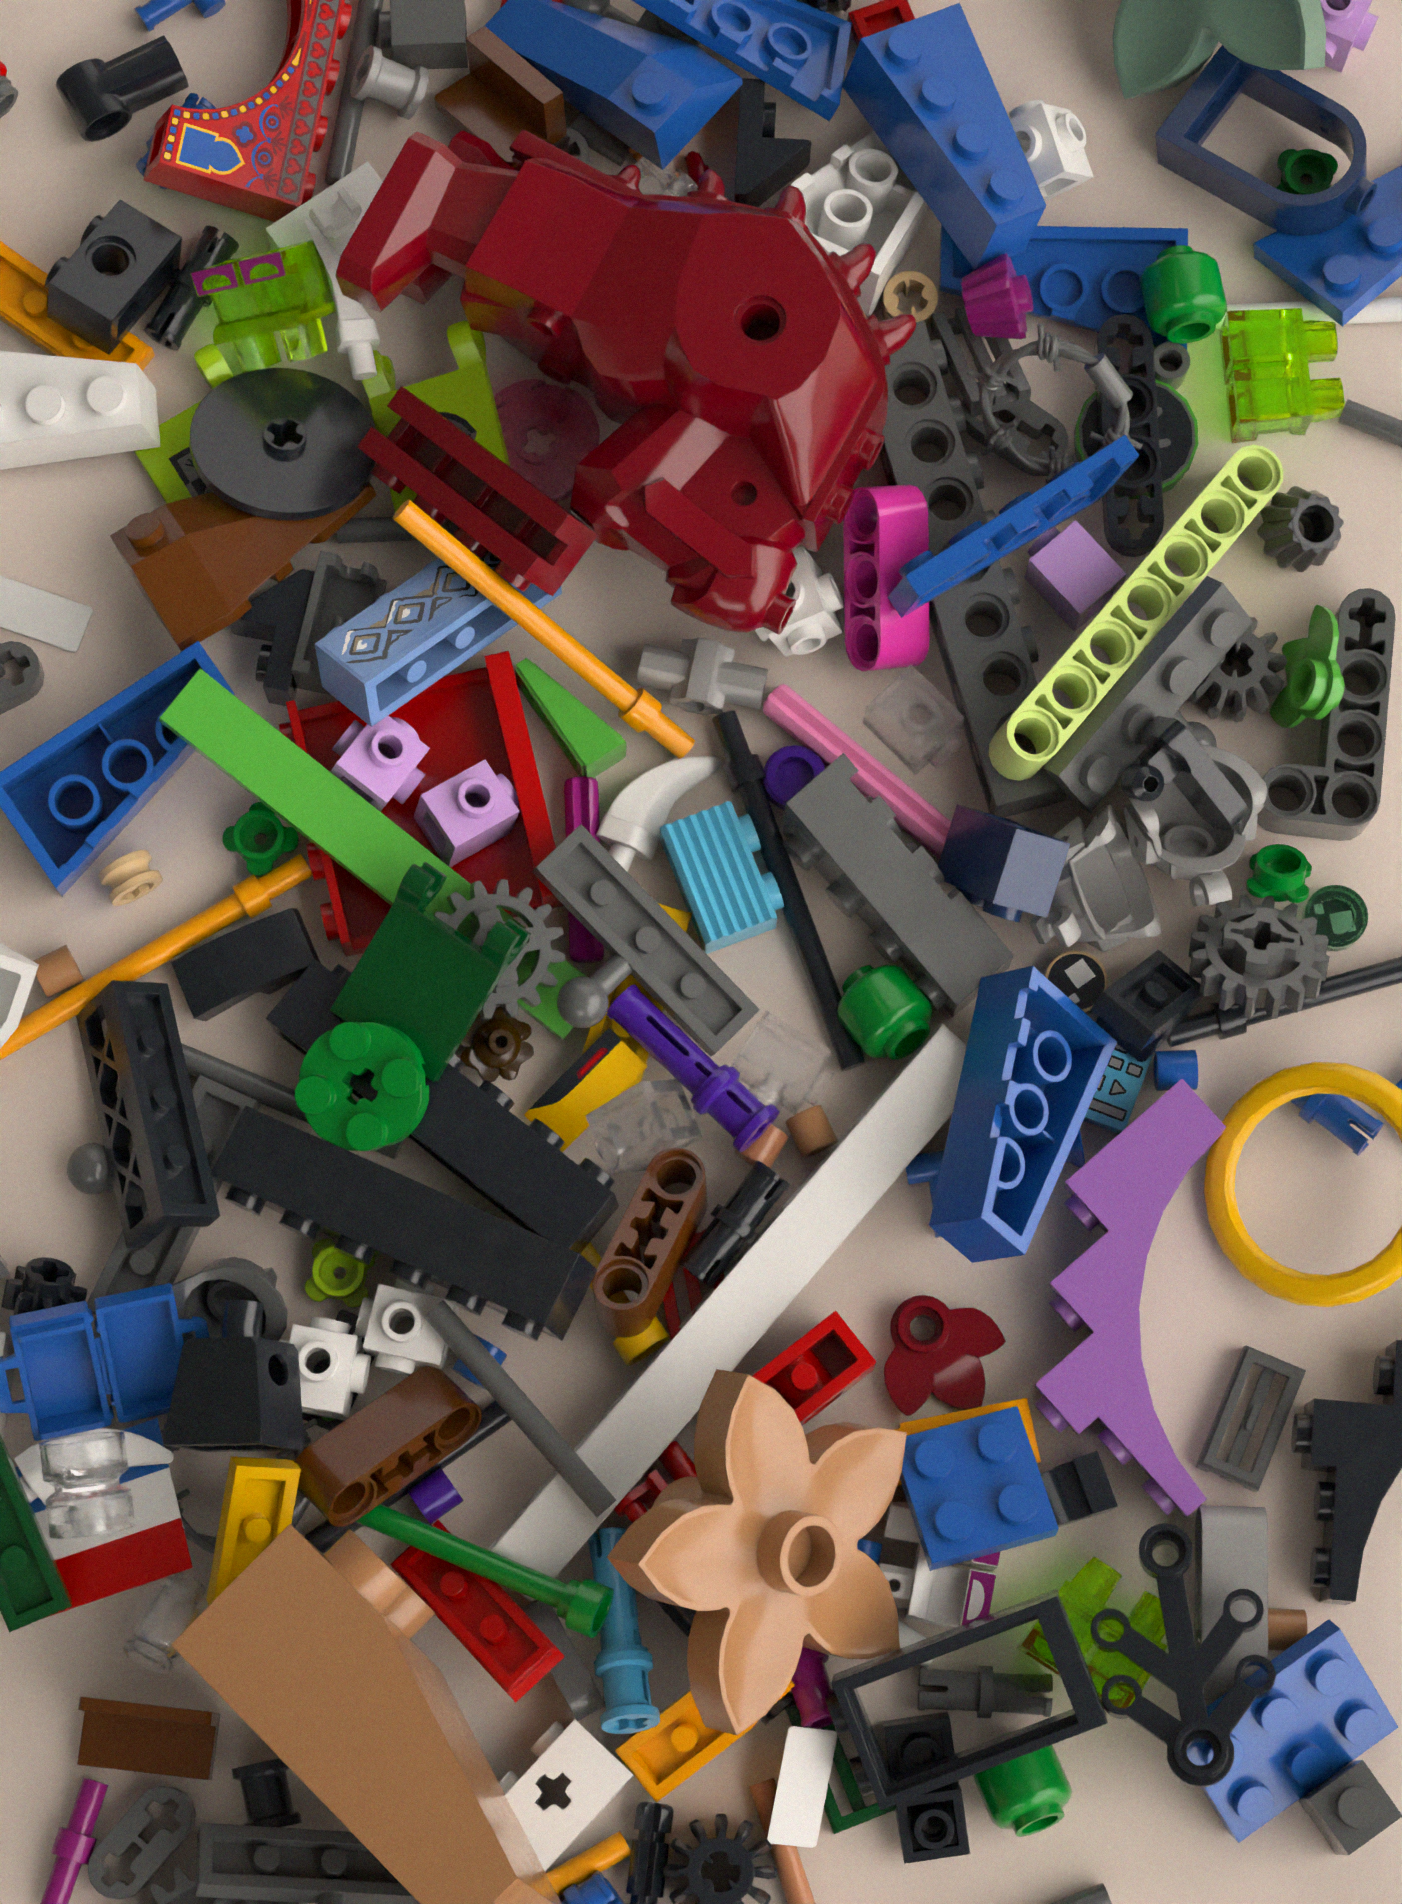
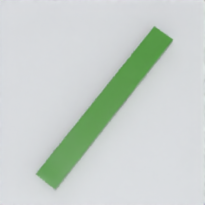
(328, 812)

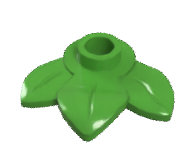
(1311, 673)

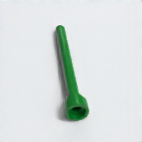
(579, 1603)

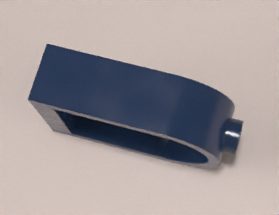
(1207, 102)

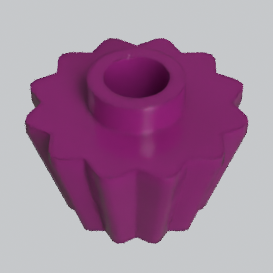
(997, 300)

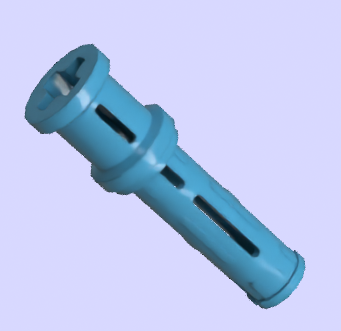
(622, 1658)

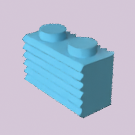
(720, 877)

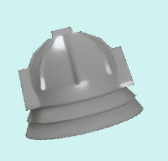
(1186, 846)
(1100, 889)

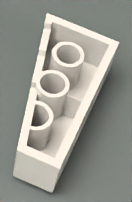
(72, 409)

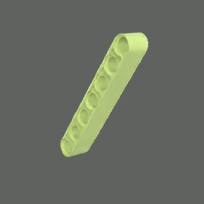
(1122, 633)

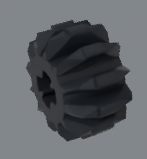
(736, 1855)

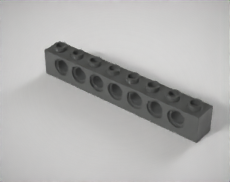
(989, 593)

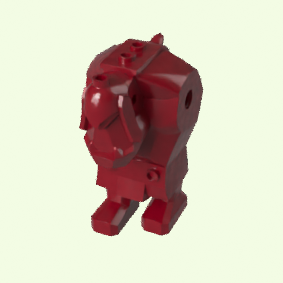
(692, 322)

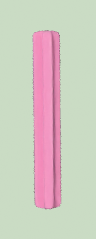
(872, 779)

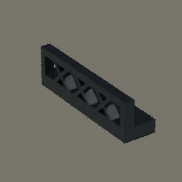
(151, 1106)

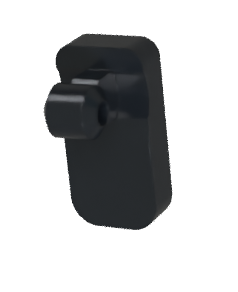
(1181, 758)

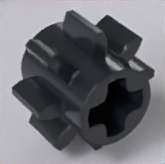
(42, 1285)

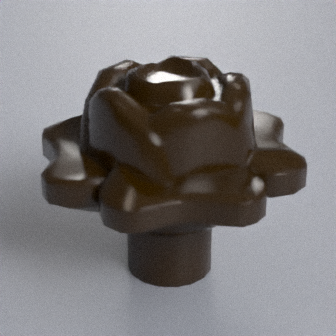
(497, 1046)

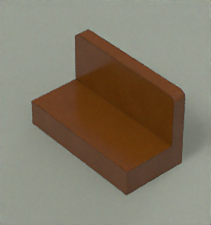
(502, 97)
(148, 1738)

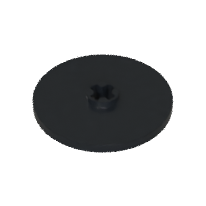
(304, 479)

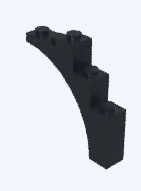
(1362, 1458)

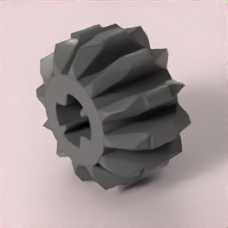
(1254, 683)

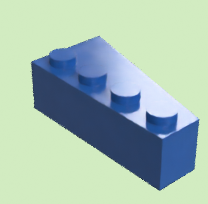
(948, 131)
(100, 771)
(1015, 1112)

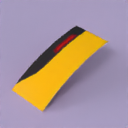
(588, 1084)

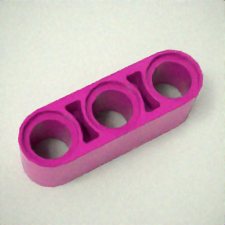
(880, 536)

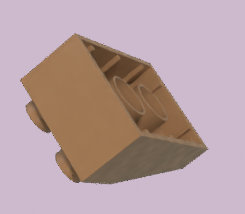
(335, 1686)

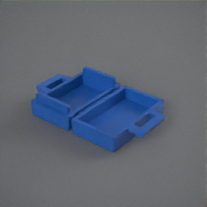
(72, 1372)

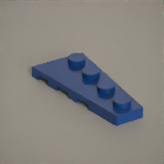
(775, 40)
(1078, 271)

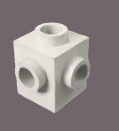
(1052, 145)
(815, 609)
(401, 1351)
(331, 1391)

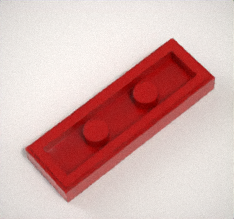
(481, 1619)

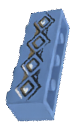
(412, 639)

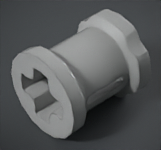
(389, 82)

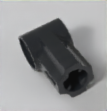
(108, 93)

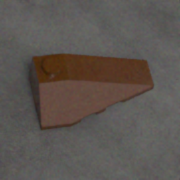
(206, 558)

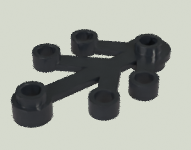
(1184, 1668)

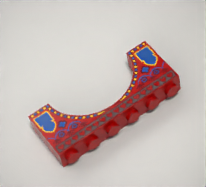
(261, 148)

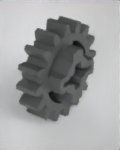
(483, 918)
(1258, 956)

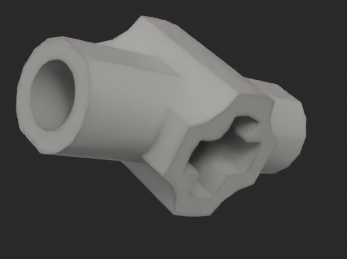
(702, 676)

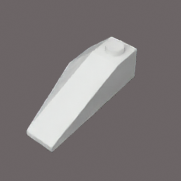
(864, 200)

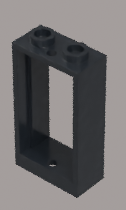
(870, 1766)

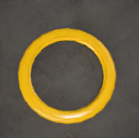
(1220, 1184)

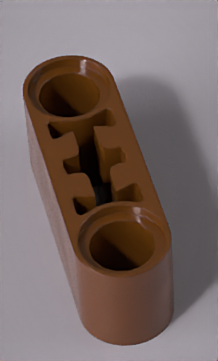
(622, 1261)
(386, 1445)

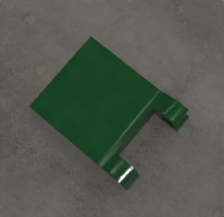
(426, 973)

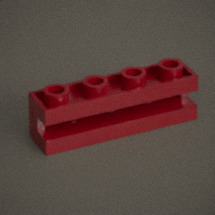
(479, 494)

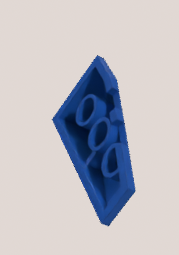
(621, 76)

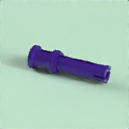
(713, 1087)

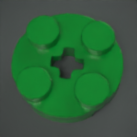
(326, 1088)

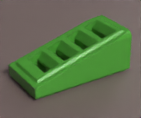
(578, 731)

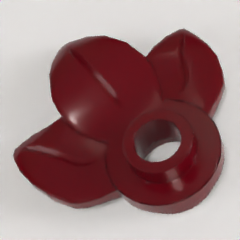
(944, 1364)

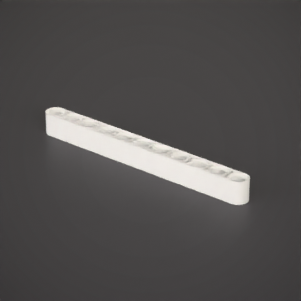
(744, 1304)

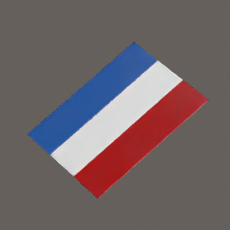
(131, 1557)

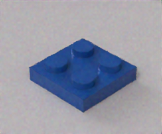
(975, 1489)

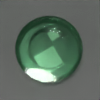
(1339, 915)

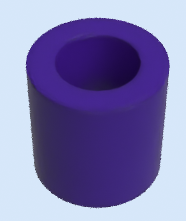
(435, 1496)

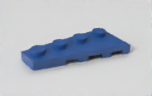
(1346, 264)
(1017, 525)

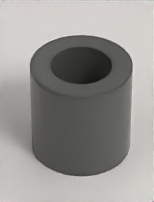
(1175, 355)

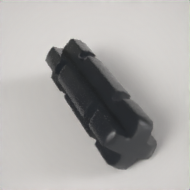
(649, 1853)

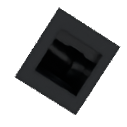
(1079, 1489)

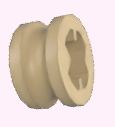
(906, 282)
(130, 877)

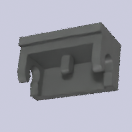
(334, 599)

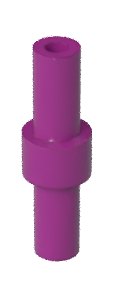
(75, 1842)

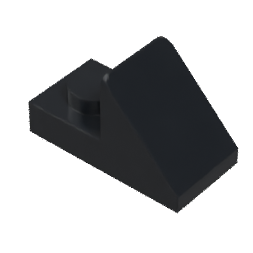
(762, 160)
(277, 618)
(1147, 1005)

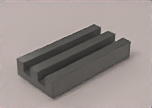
(945, 330)
(1229, 1469)

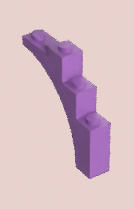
(1105, 1376)

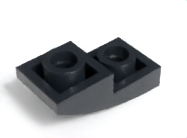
(245, 962)
(933, 1822)

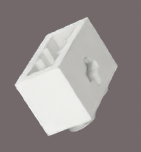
(595, 1782)

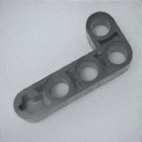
(1354, 715)

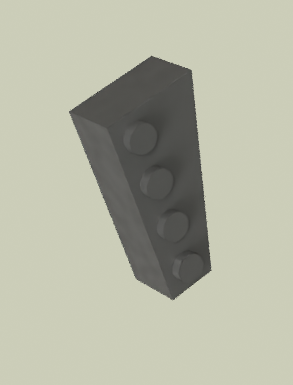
(891, 888)

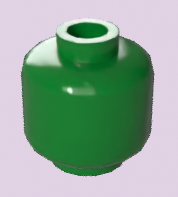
(1183, 294)
(884, 1011)
(1025, 1792)

